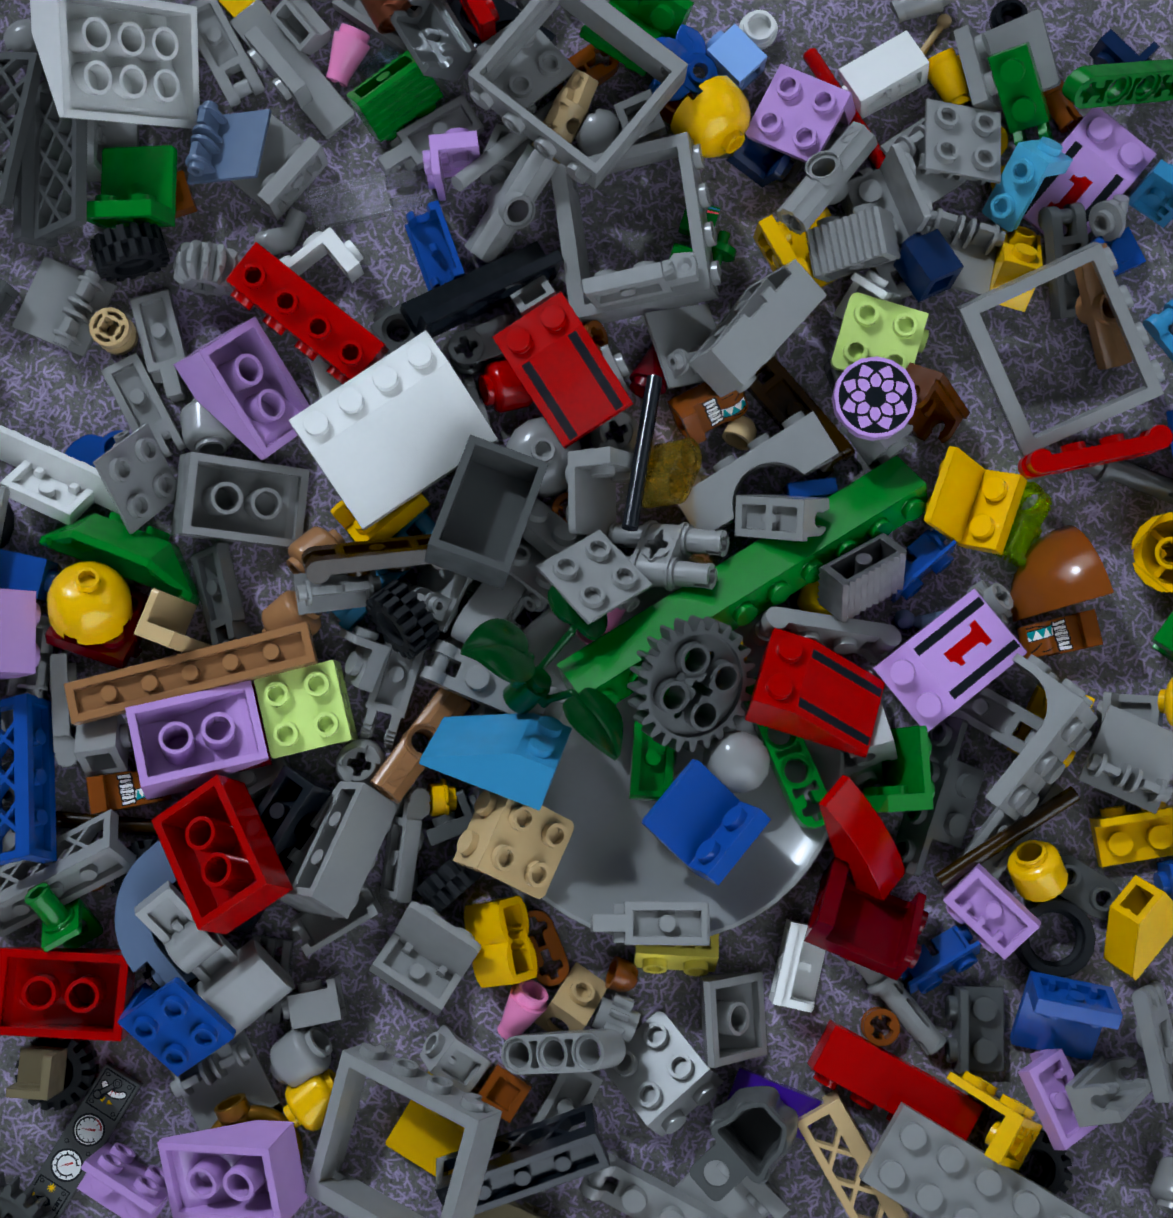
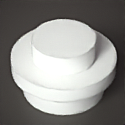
(760, 28)

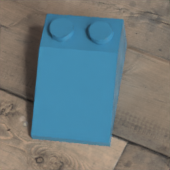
(500, 753)

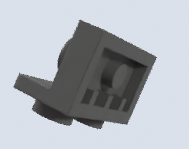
(976, 1028)

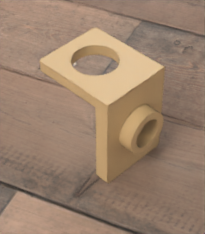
(574, 1000)

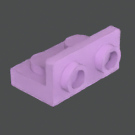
(991, 912)
(1045, 1085)

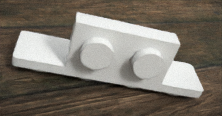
(50, 479)

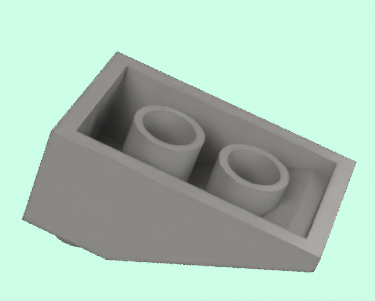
(239, 500)

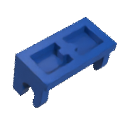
(433, 246)

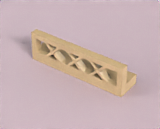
(856, 1148)

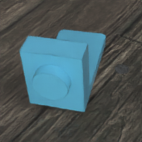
(1022, 178)

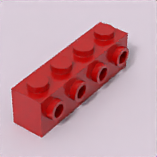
(305, 314)

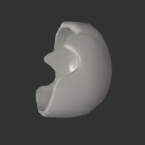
(738, 760)

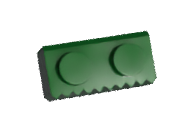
(394, 97)

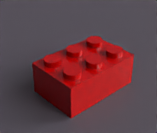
(221, 855)

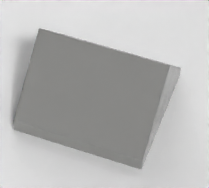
(732, 1017)

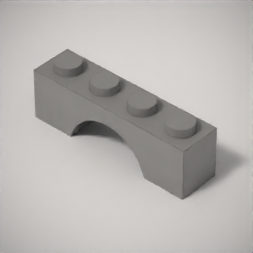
(800, 446)

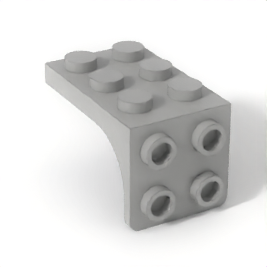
(1042, 759)

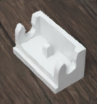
(885, 74)
(796, 969)

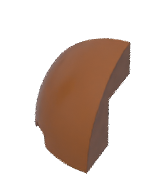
(1058, 573)

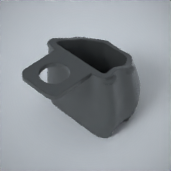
(751, 1138)

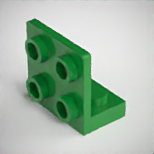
(655, 17)
(136, 187)
(908, 778)

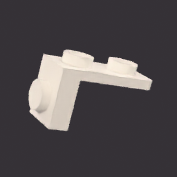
(324, 243)

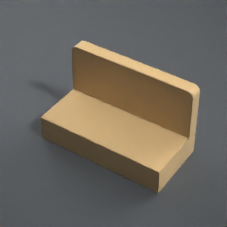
(167, 621)

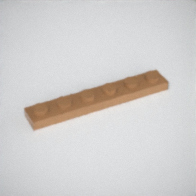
(191, 672)

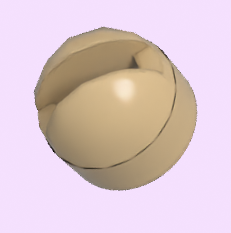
(740, 433)

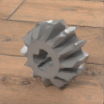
(205, 267)

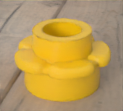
(442, 798)

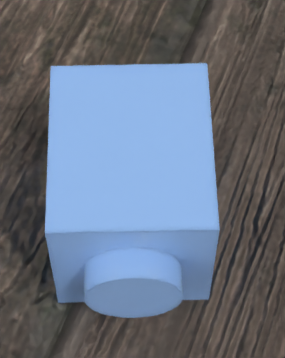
(736, 56)

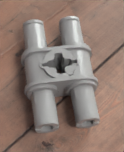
(665, 549)

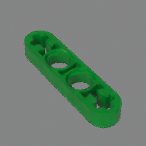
(1126, 89)
(793, 750)

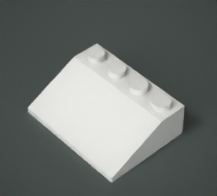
(120, 59)
(392, 429)

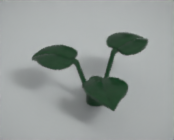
(505, 653)

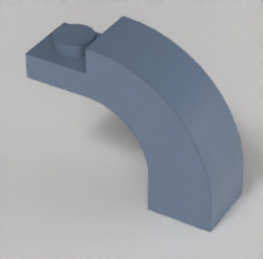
(134, 938)

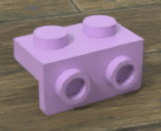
(448, 156)

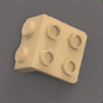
(514, 843)

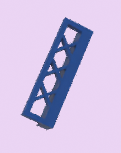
(32, 780)

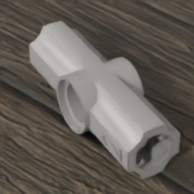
(827, 178)
(501, 223)

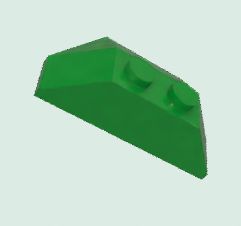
(136, 556)

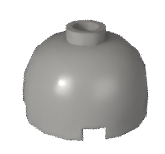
(540, 442)

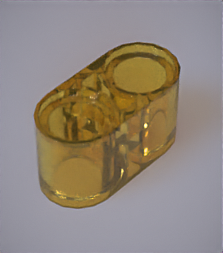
(671, 472)

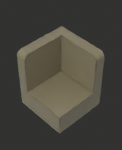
(39, 1073)

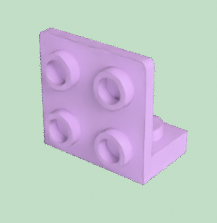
(799, 114)
(124, 1183)

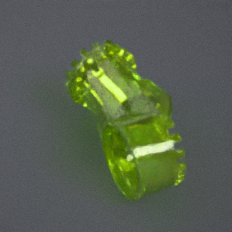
(1026, 525)

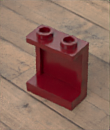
(863, 927)

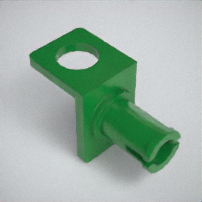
(62, 922)

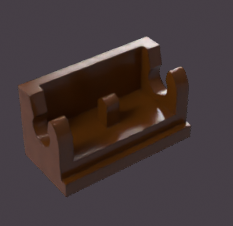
(935, 403)

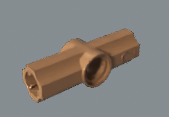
(1095, 312)
(403, 765)

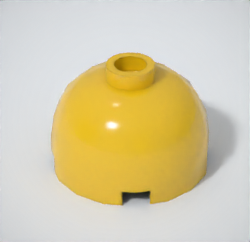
(714, 117)
(1155, 552)
(89, 603)

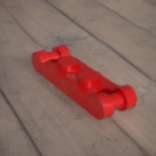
(1078, 456)

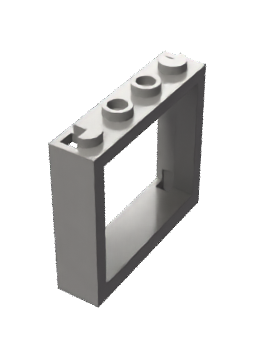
(614, 29)
(701, 232)
(1133, 334)
(434, 1092)

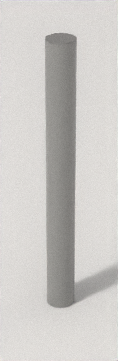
(493, 154)

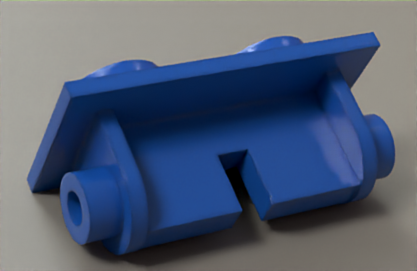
(929, 556)
(953, 953)

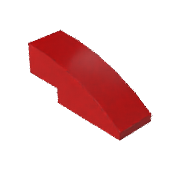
(861, 839)

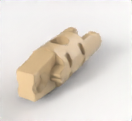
(571, 106)

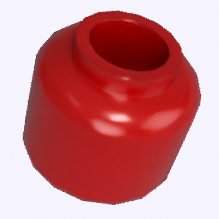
(502, 388)

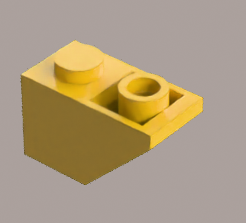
(1016, 257)
(1138, 927)

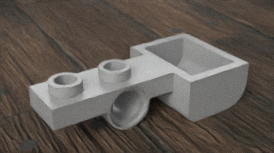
(232, 981)

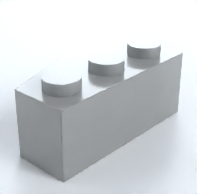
(756, 328)
(340, 850)

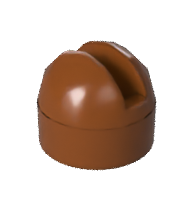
(621, 975)

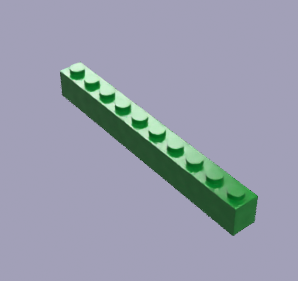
(755, 576)

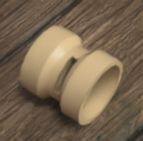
(119, 338)

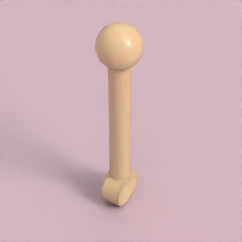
(943, 22)

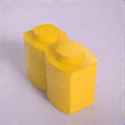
(506, 949)

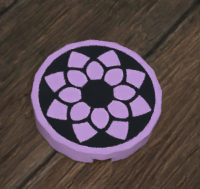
(874, 398)

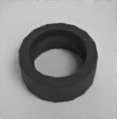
(1084, 942)

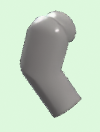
(283, 238)

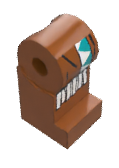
(703, 410)
(1061, 635)
(117, 792)

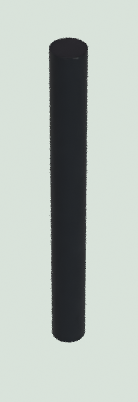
(642, 453)

